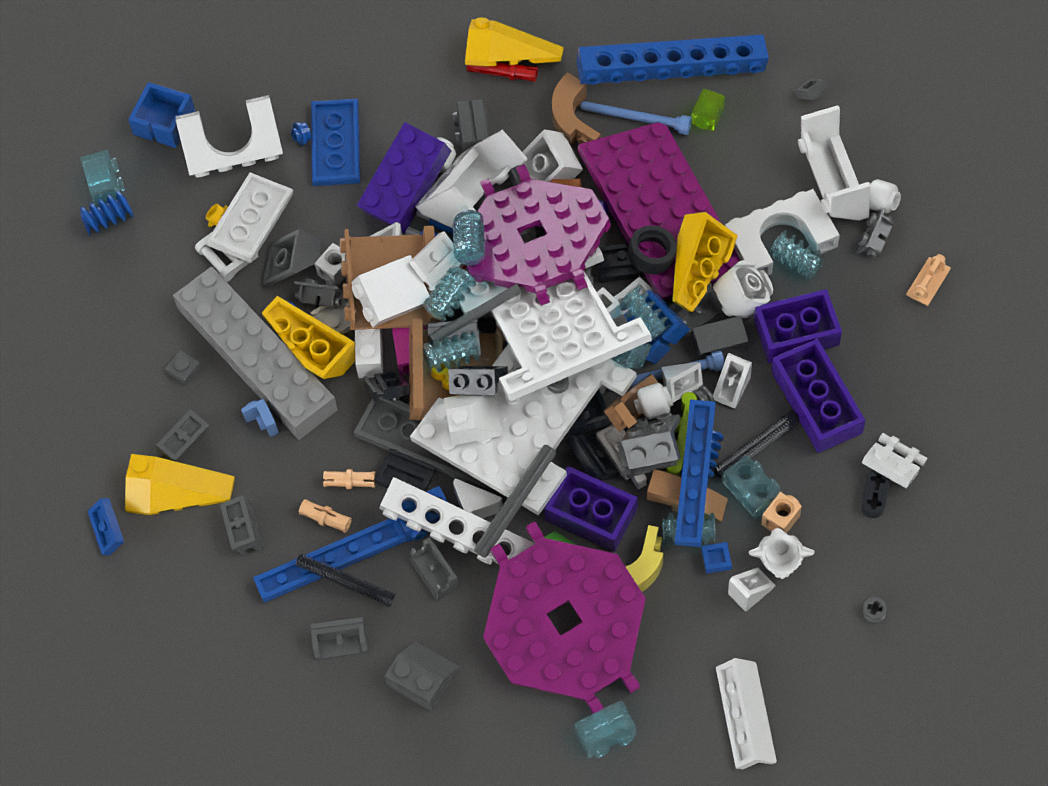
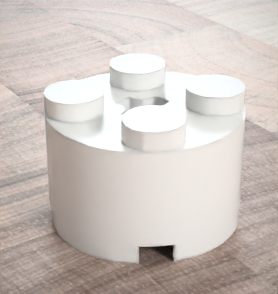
(743, 289)

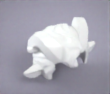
(781, 553)

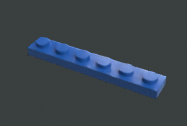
(695, 473)
(337, 554)

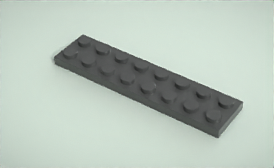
(389, 427)

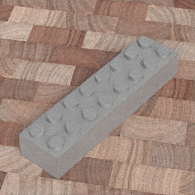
(255, 353)

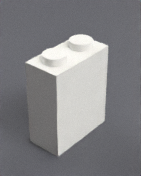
(389, 291)

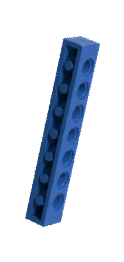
(712, 58)

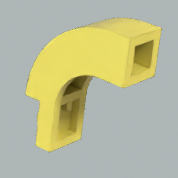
(650, 562)

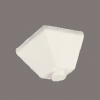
(472, 418)

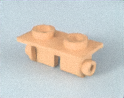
(929, 280)

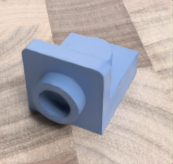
(259, 411)

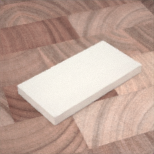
(250, 217)

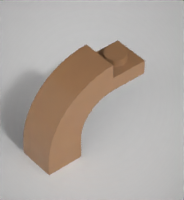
(565, 100)
(623, 410)

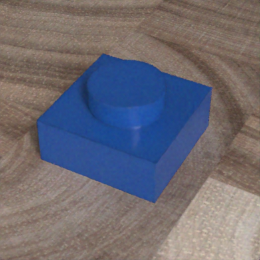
(716, 557)

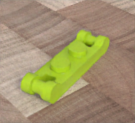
(682, 430)

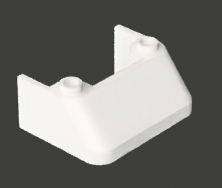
(832, 167)
(460, 185)

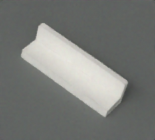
(745, 713)

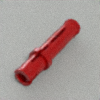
(506, 70)

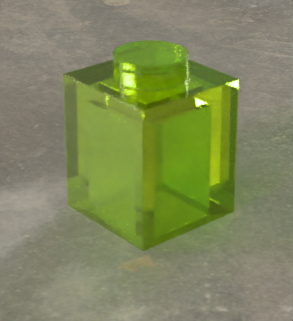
(708, 109)

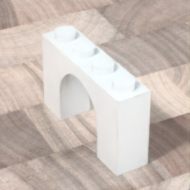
(203, 157)
(801, 211)

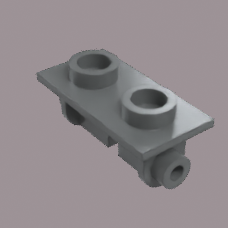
(869, 241)
(310, 290)

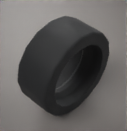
(654, 234)

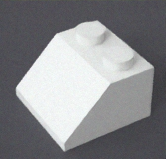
(551, 157)

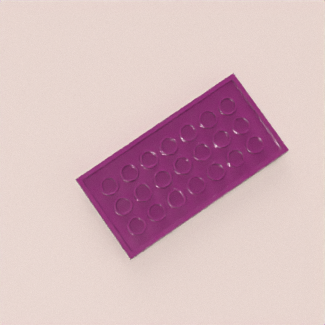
(646, 185)

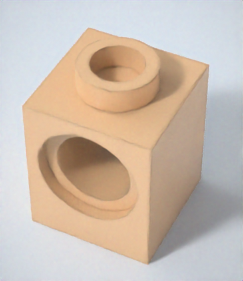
(788, 503)

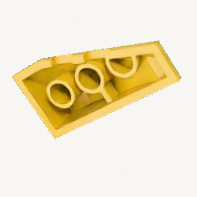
(494, 41)
(701, 251)
(311, 341)
(165, 485)

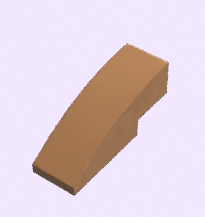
(665, 489)

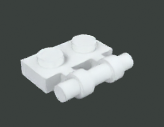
(892, 465)

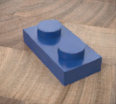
(105, 526)

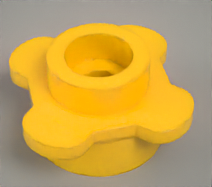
(215, 214)

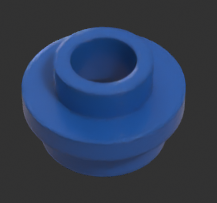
(301, 133)

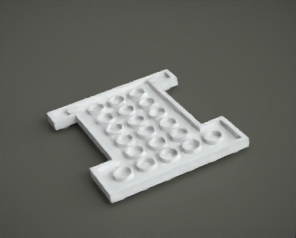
(558, 336)
(526, 427)

